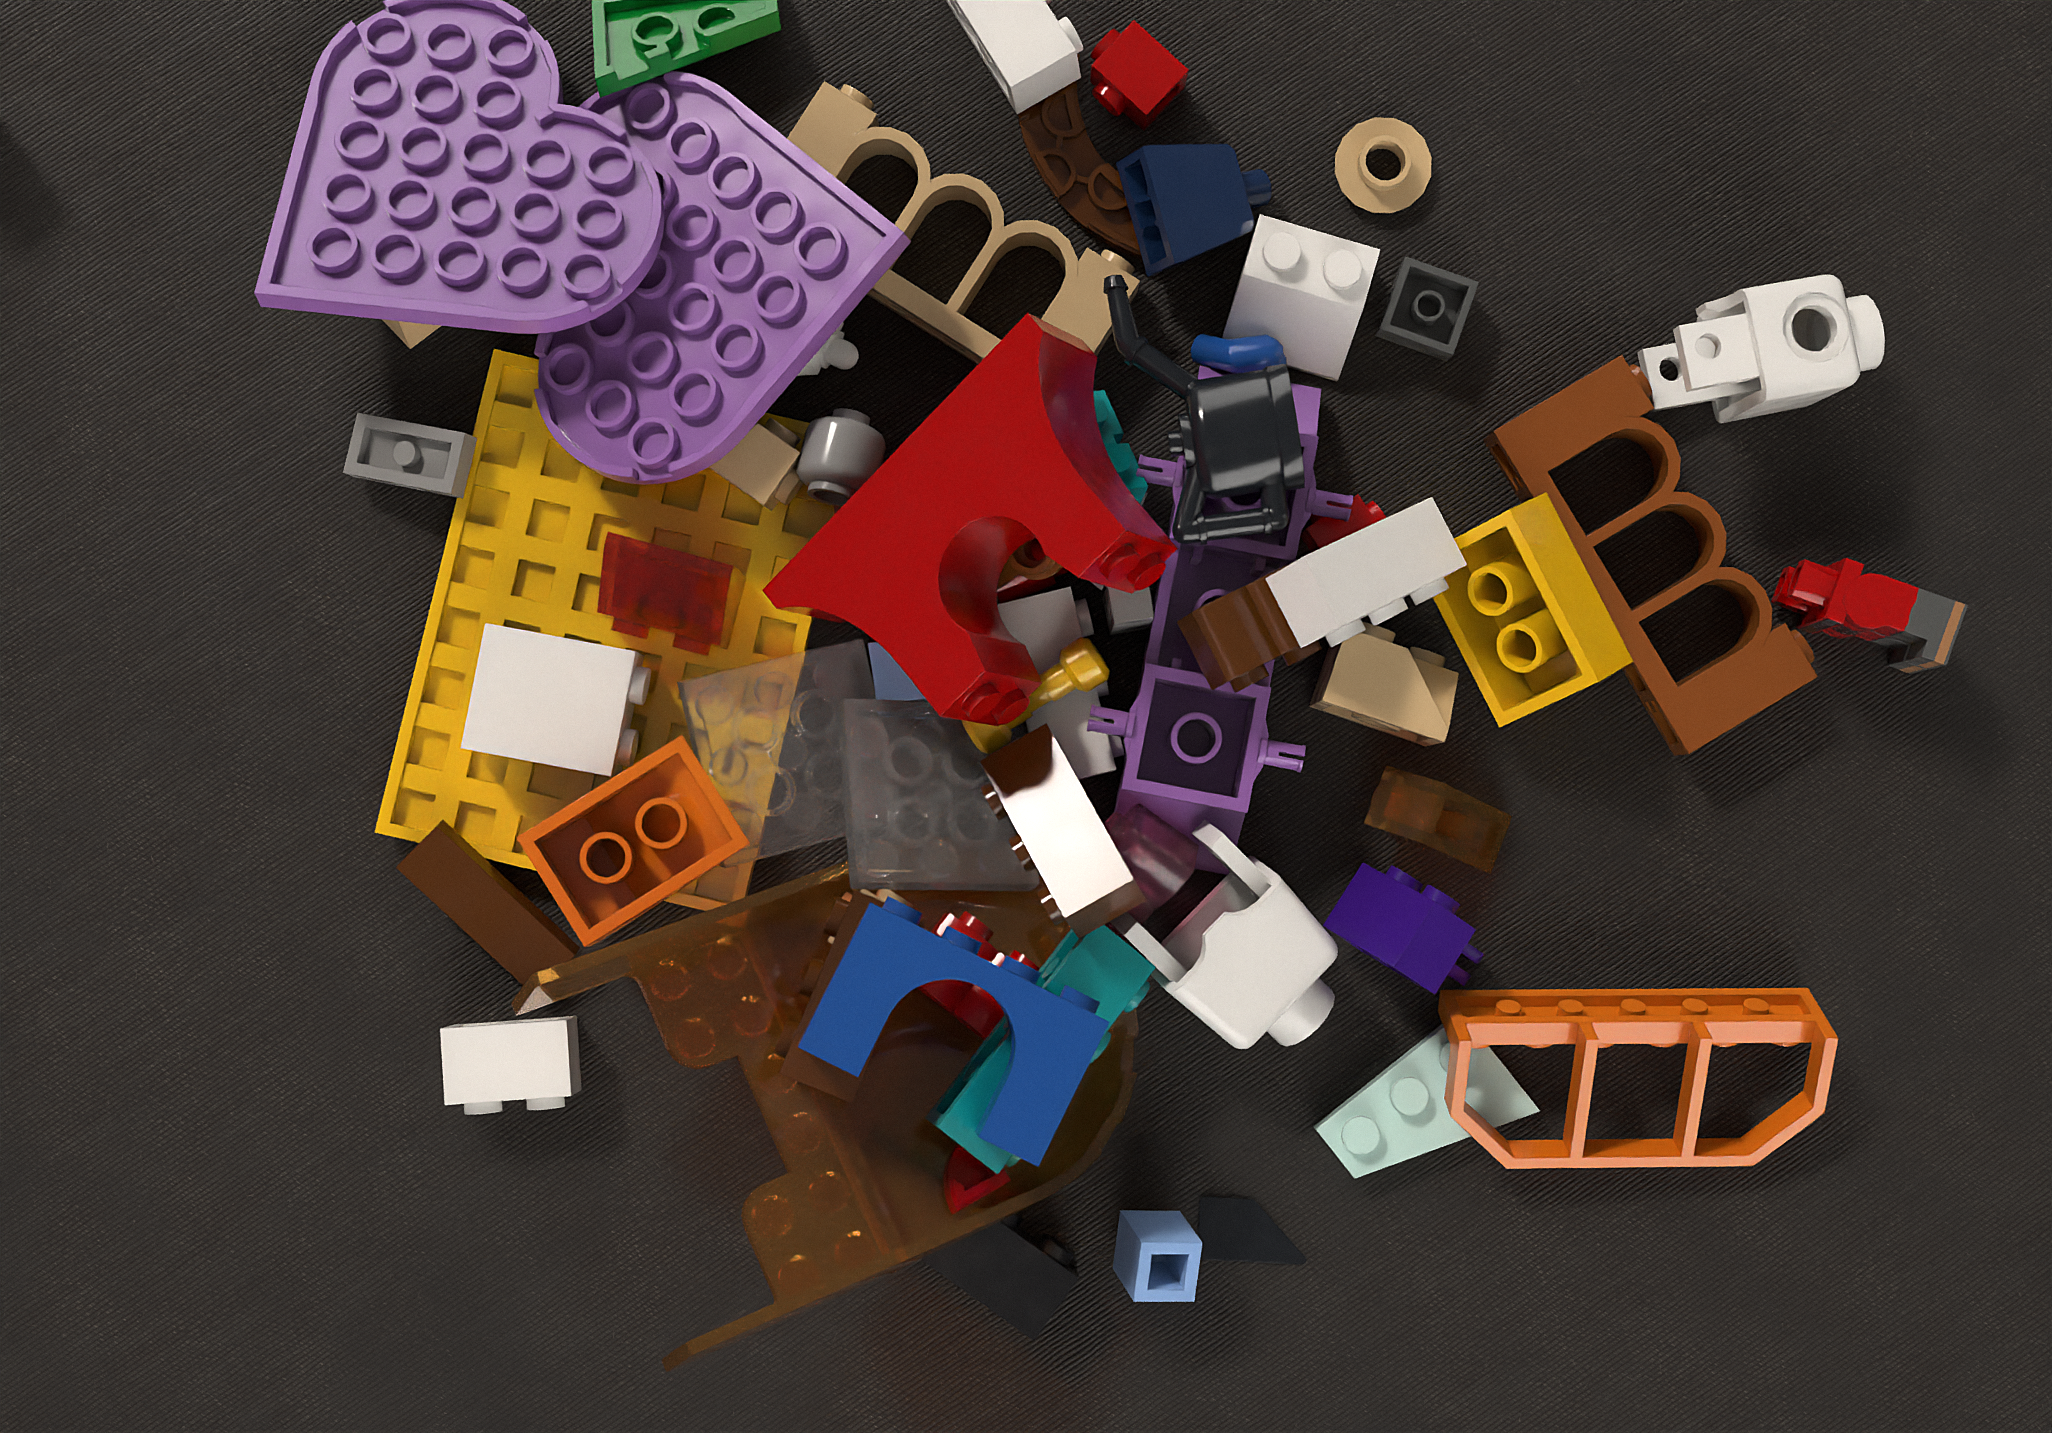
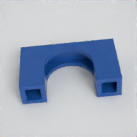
(1048, 1032)

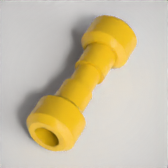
(1078, 668)

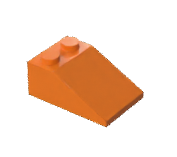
(633, 841)

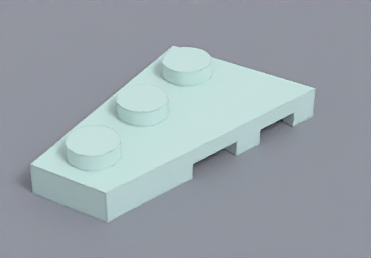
(1406, 1111)

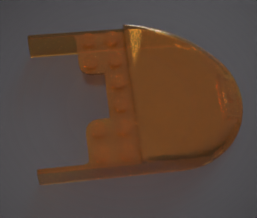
(864, 1172)

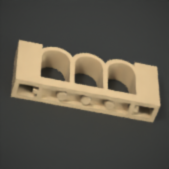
(844, 131)

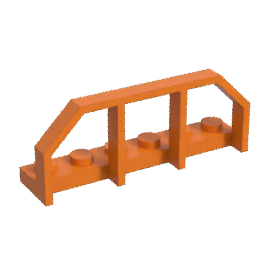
(1638, 1016)

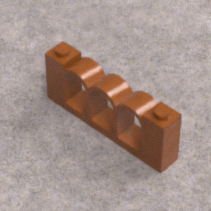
(1765, 660)

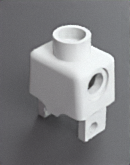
(1768, 349)
(1244, 954)

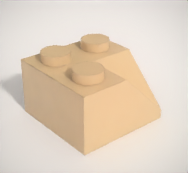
(1387, 687)

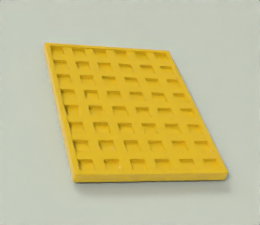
(531, 560)

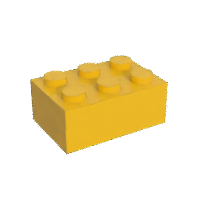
(1528, 613)

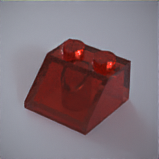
(668, 593)

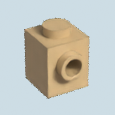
(764, 464)

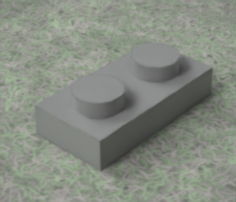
(410, 455)

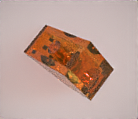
(1438, 818)

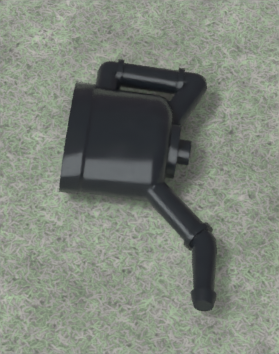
(1233, 437)

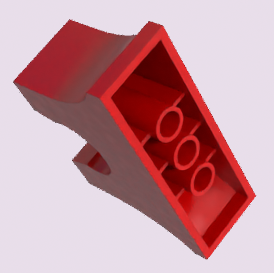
(934, 525)

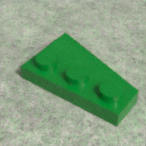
(658, 36)

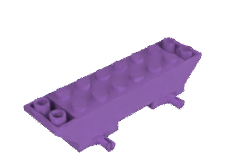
(1194, 746)

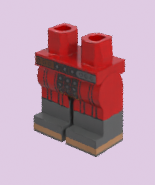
(1873, 607)

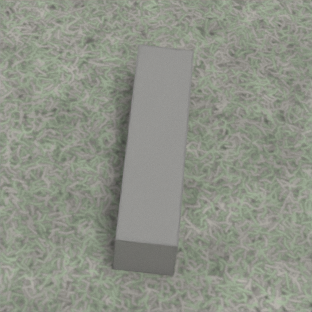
(1127, 611)

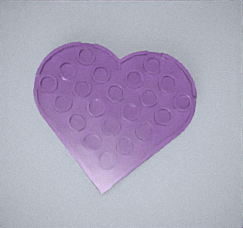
(456, 181)
(745, 289)

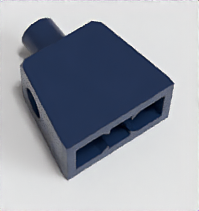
(1188, 200)

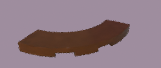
(1075, 170)

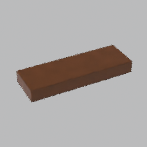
(485, 904)

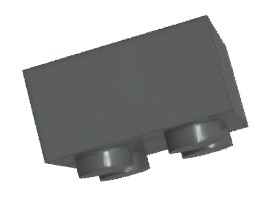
(1426, 309)

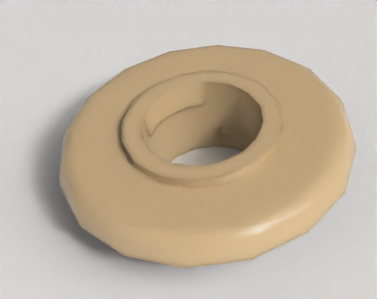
(1378, 194)

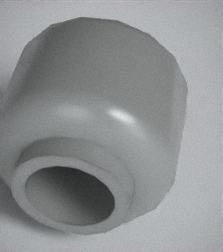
(839, 456)

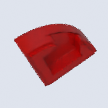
(968, 1180)

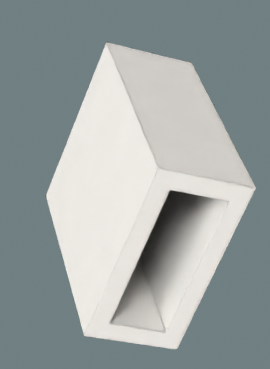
(555, 701)

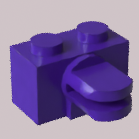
(1404, 928)

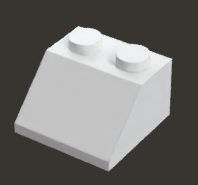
(1303, 293)

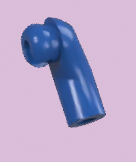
(1237, 354)

